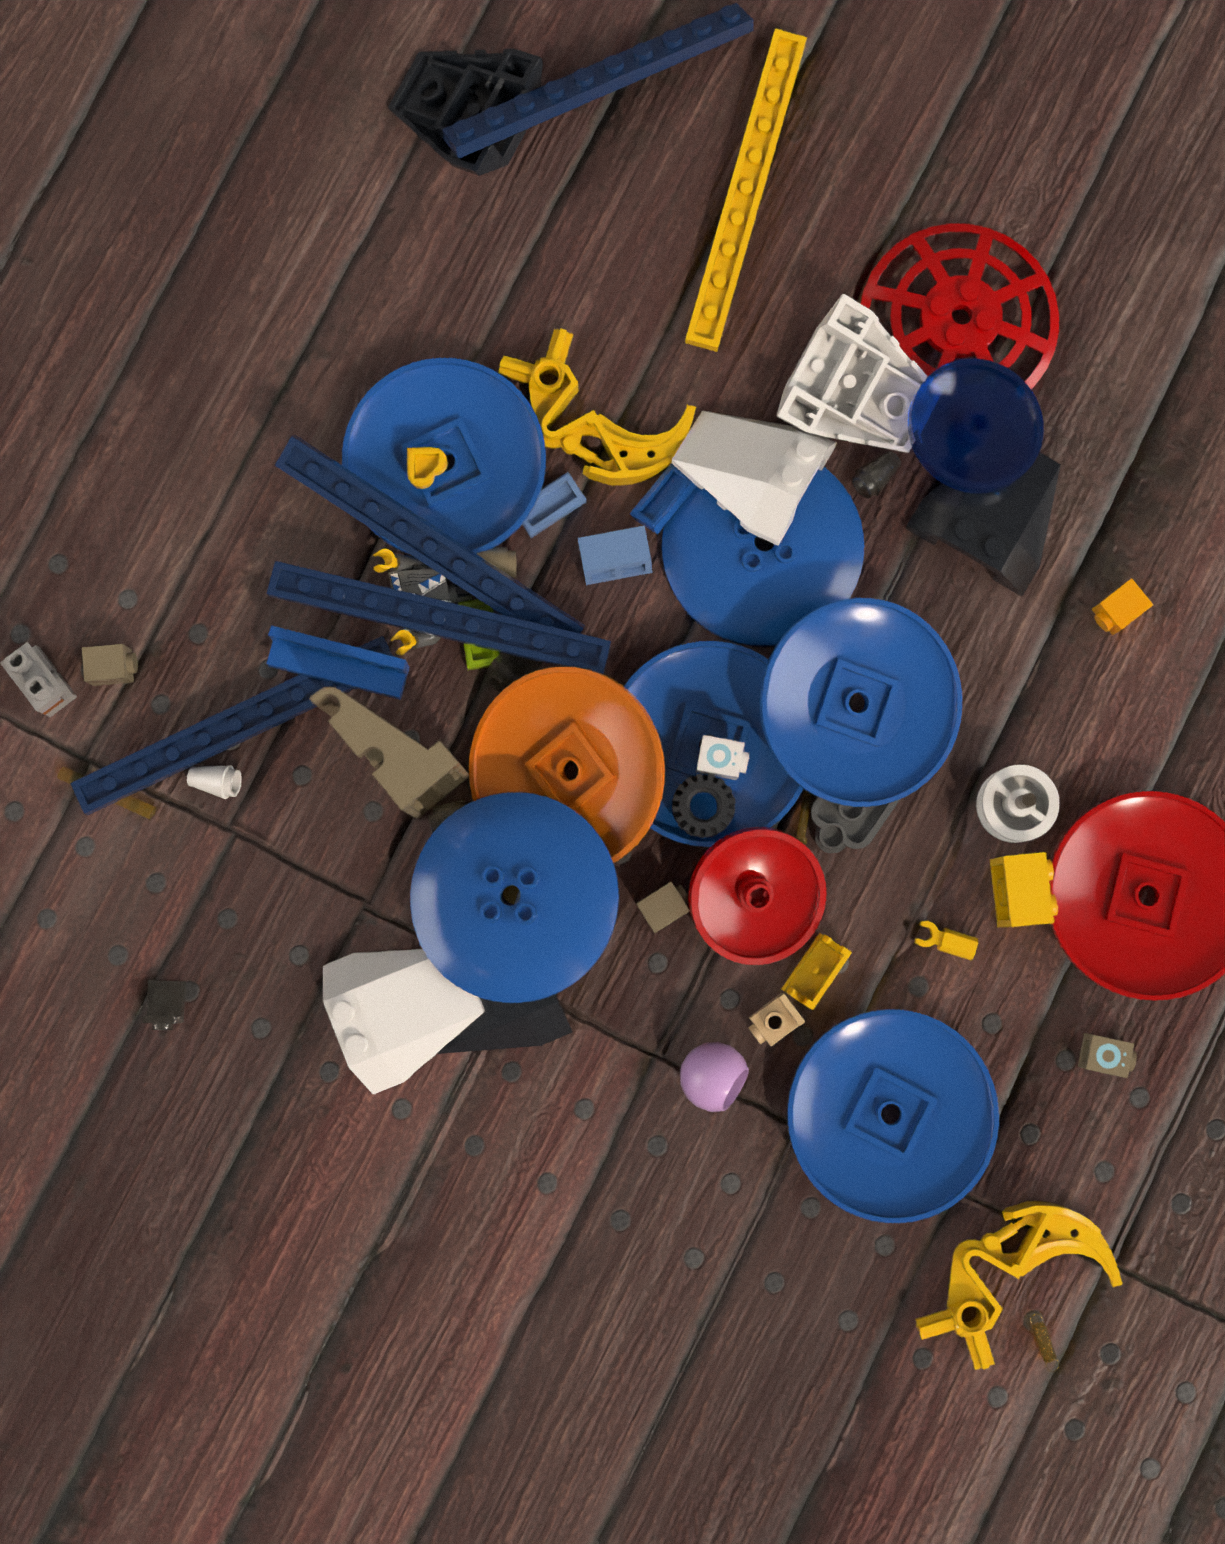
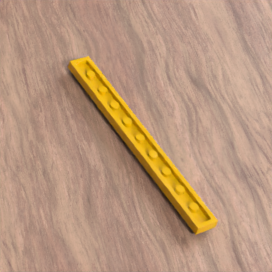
(745, 190)

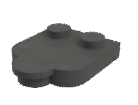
(847, 825)

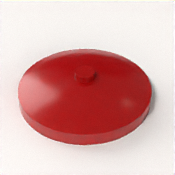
(757, 895)

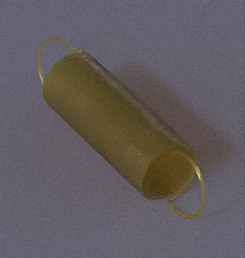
(1044, 1342)

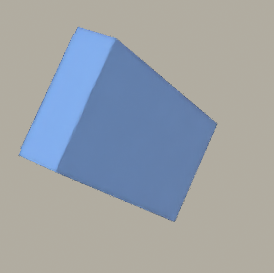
(554, 503)

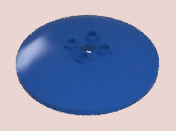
(466, 415)
(756, 593)
(907, 692)
(712, 693)
(563, 906)
(943, 1125)

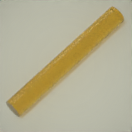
(129, 803)

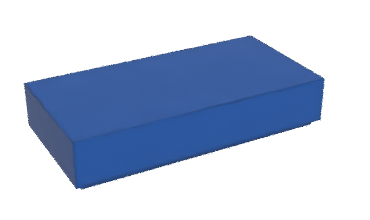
(663, 499)

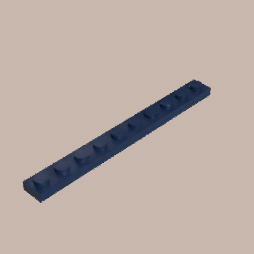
(597, 80)
(419, 537)
(437, 618)
(204, 739)

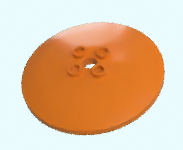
(577, 718)

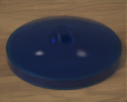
(975, 425)

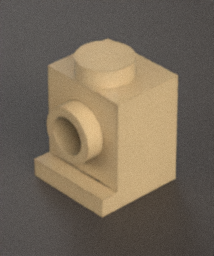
(777, 1006)

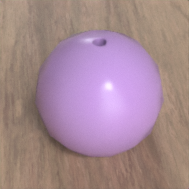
(713, 1076)

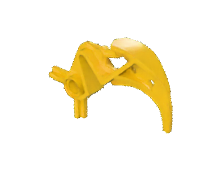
(551, 401)
(969, 1290)

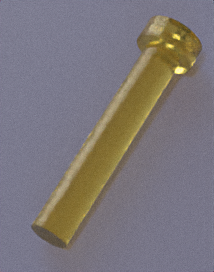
(803, 820)

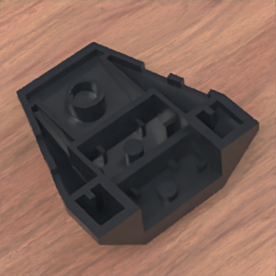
(456, 86)
(995, 528)
(512, 1026)

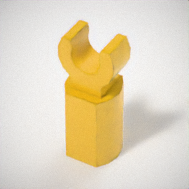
(949, 941)

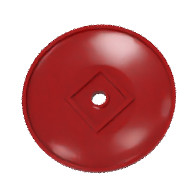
(1097, 879)

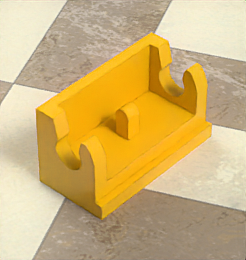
(816, 971)

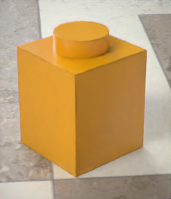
(1121, 607)

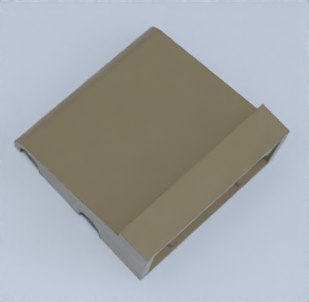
(405, 769)

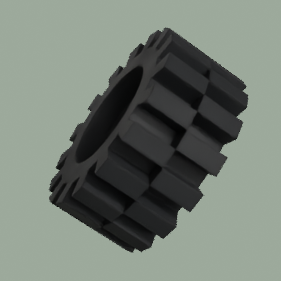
(722, 795)

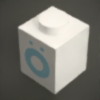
(722, 758)

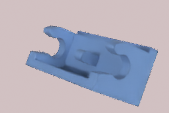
(615, 555)

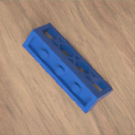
(337, 662)

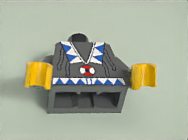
(417, 578)

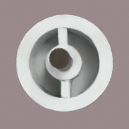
(1017, 803)

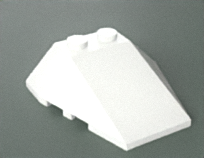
(853, 381)
(753, 468)
(393, 1013)

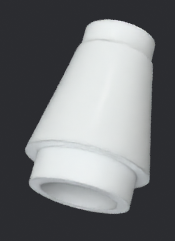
(216, 780)

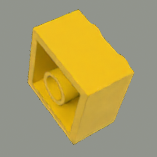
(1023, 890)

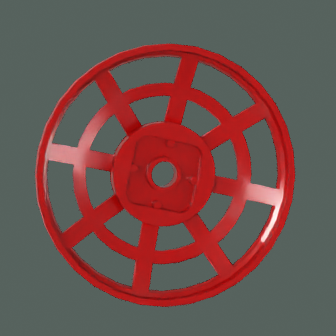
(967, 294)

